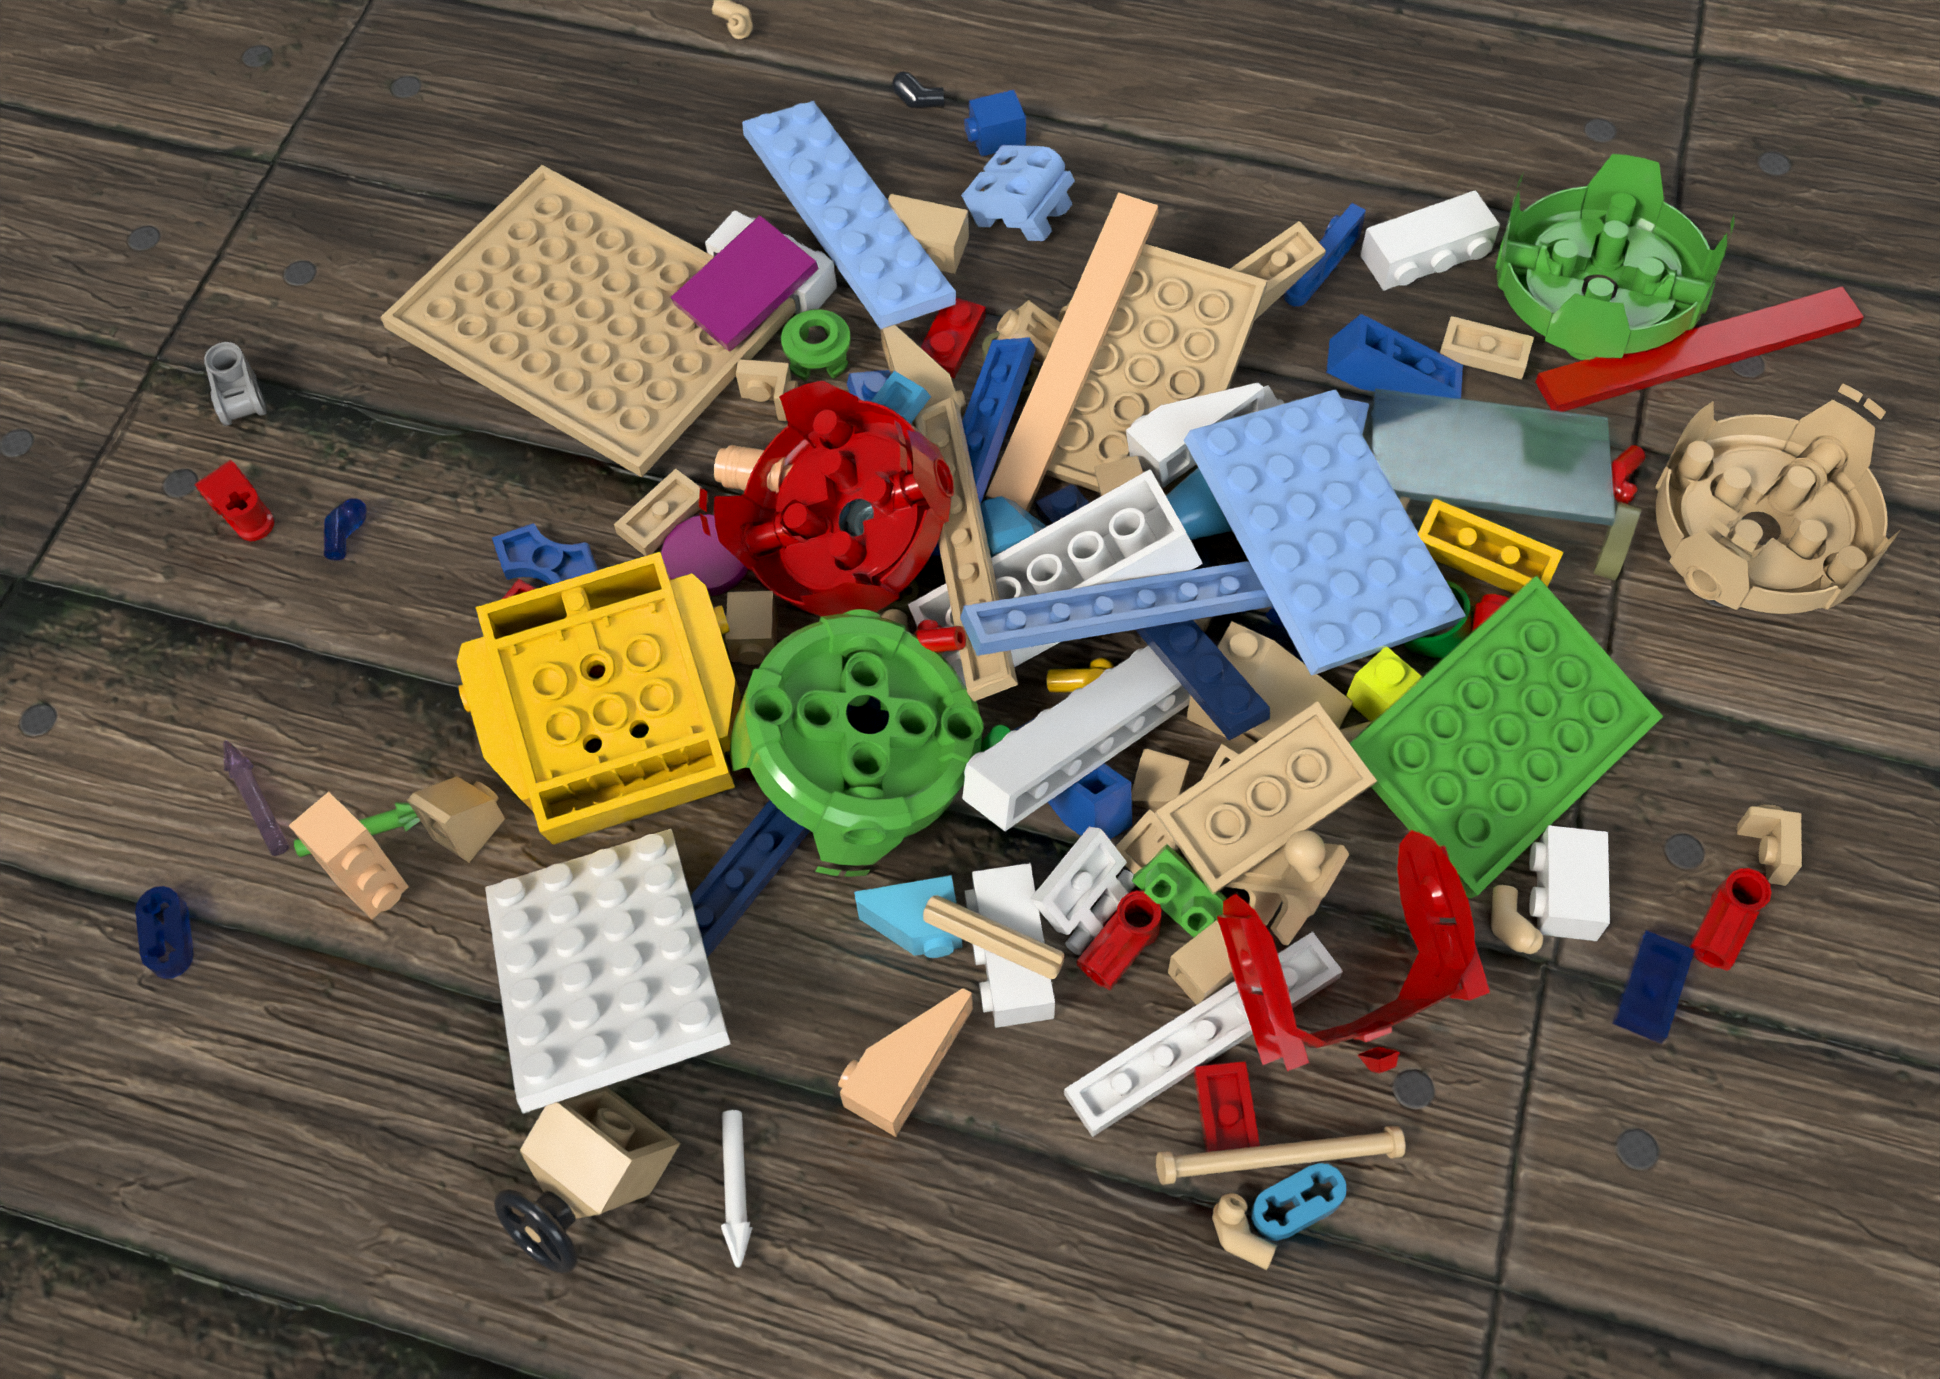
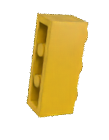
(1485, 548)

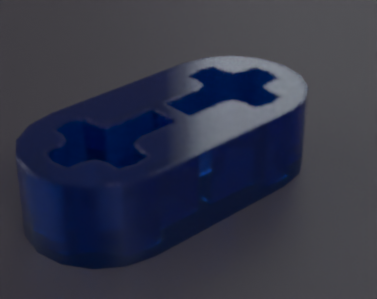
(153, 934)

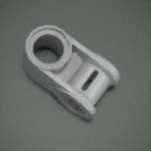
(232, 383)

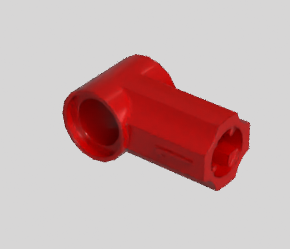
(1729, 920)
(1119, 941)

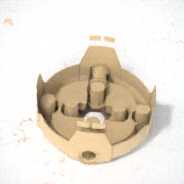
(1800, 473)

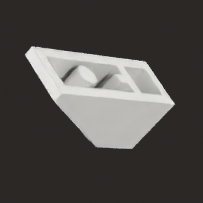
(1161, 434)

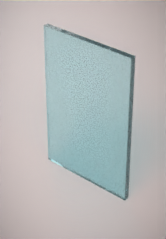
(1494, 456)

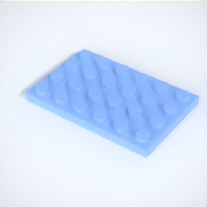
(1323, 530)

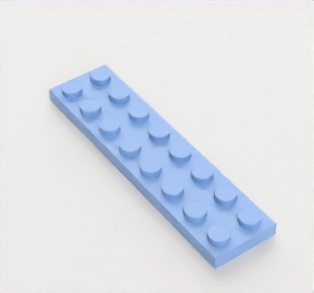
(848, 215)

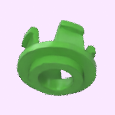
(827, 354)

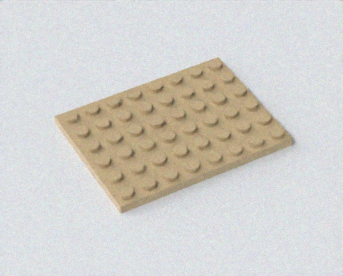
(576, 319)

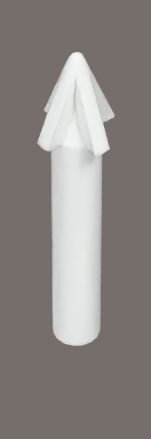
(736, 1228)

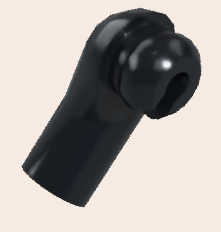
(914, 93)

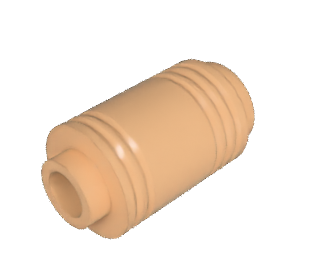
(736, 463)

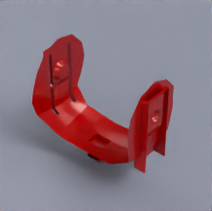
(1445, 957)

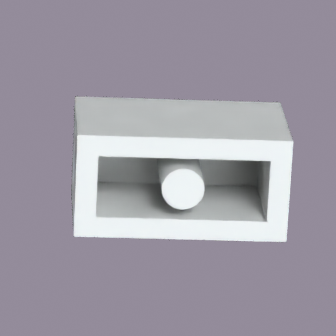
(1571, 883)

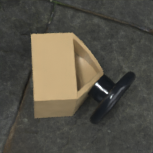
(587, 1160)

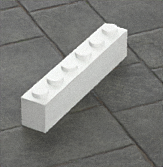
(1072, 738)

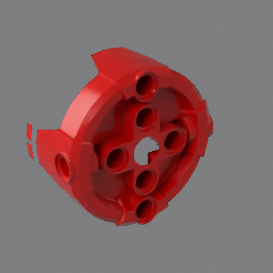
(838, 455)

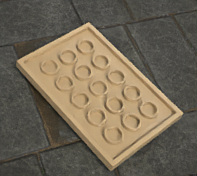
(1167, 343)

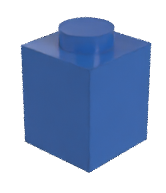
(996, 122)

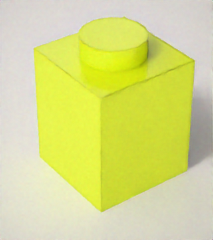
(1381, 683)

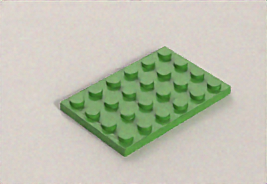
(1504, 734)

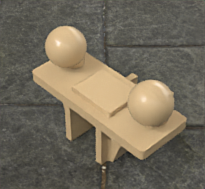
(1295, 876)

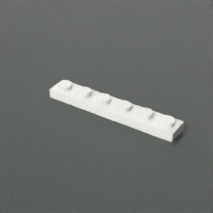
(1190, 1041)

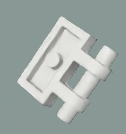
(1078, 882)

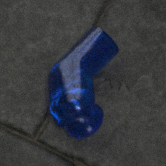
(341, 524)

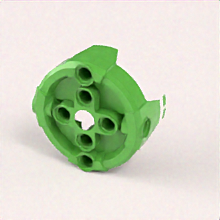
(1616, 231)
(844, 784)

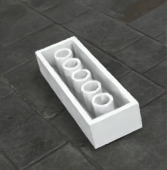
(1107, 541)

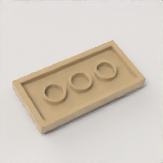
(1265, 797)

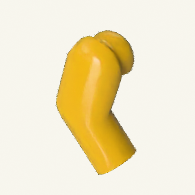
(1071, 679)

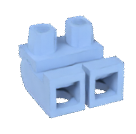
(1021, 191)

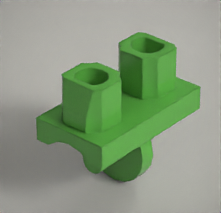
(1179, 891)

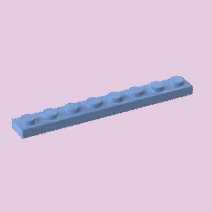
(1112, 607)

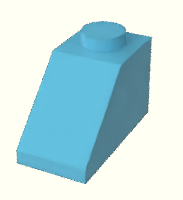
(899, 911)

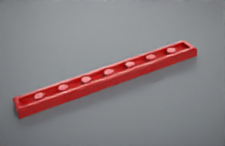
(1700, 350)

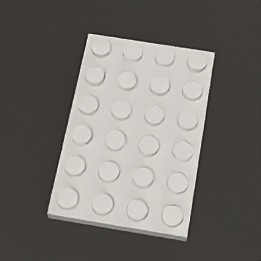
(601, 970)

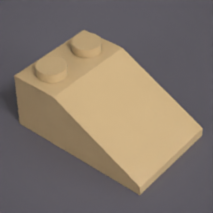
(1278, 680)

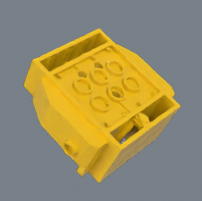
(661, 670)

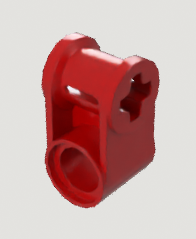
(236, 501)

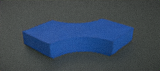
(530, 554)

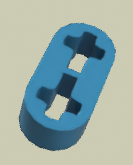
(1292, 1190)

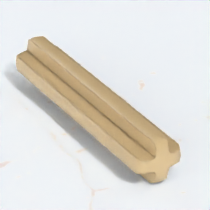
(993, 937)

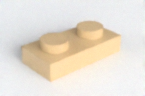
(1487, 347)
(659, 512)

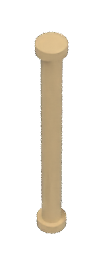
(1388, 1142)

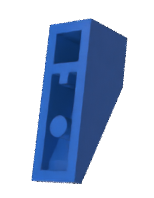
(1381, 358)
(1095, 801)

